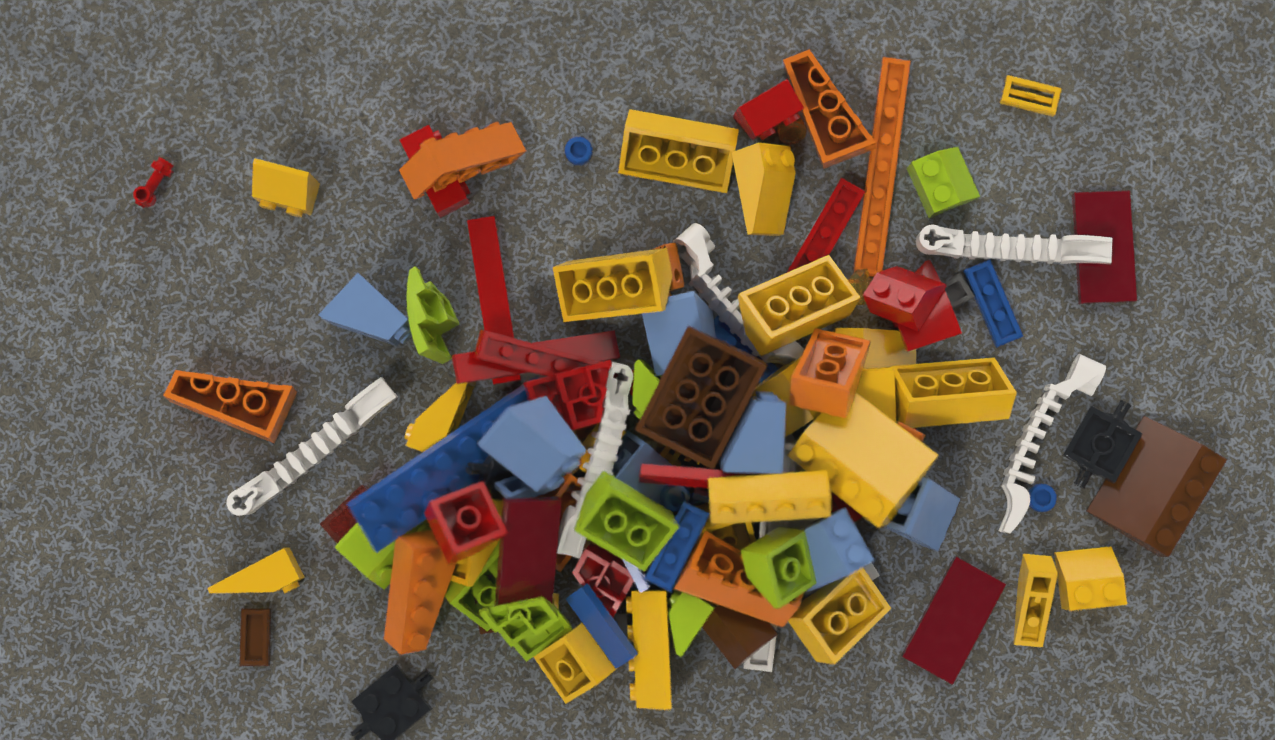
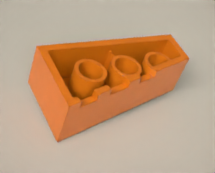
(829, 119)
(461, 157)
(242, 404)
(719, 576)
(416, 591)

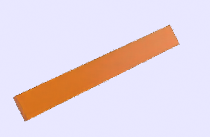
(882, 165)

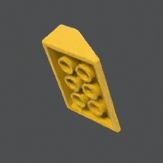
(866, 459)

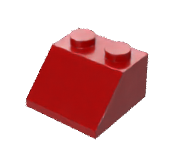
(769, 110)
(903, 296)
(465, 522)

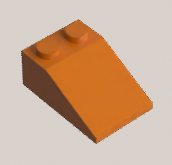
(828, 373)

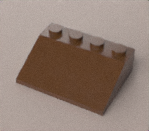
(701, 396)
(1158, 488)

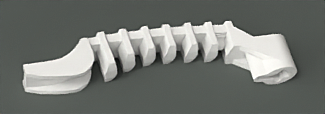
(694, 248)
(1036, 249)
(1084, 376)
(345, 424)
(603, 454)

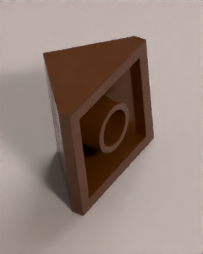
(737, 634)

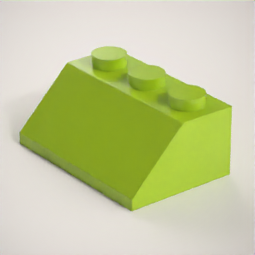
(625, 521)
(373, 565)
(463, 596)

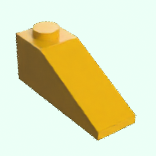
(270, 574)
(1034, 599)

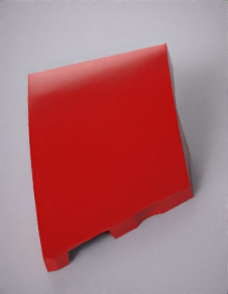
(939, 324)
(574, 393)
(605, 575)

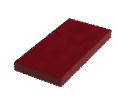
(1106, 216)
(528, 549)
(953, 620)

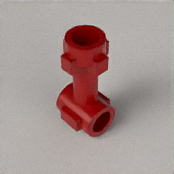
(145, 194)

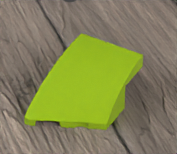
(429, 317)
(527, 624)

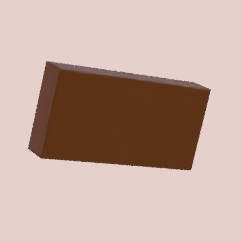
(255, 637)

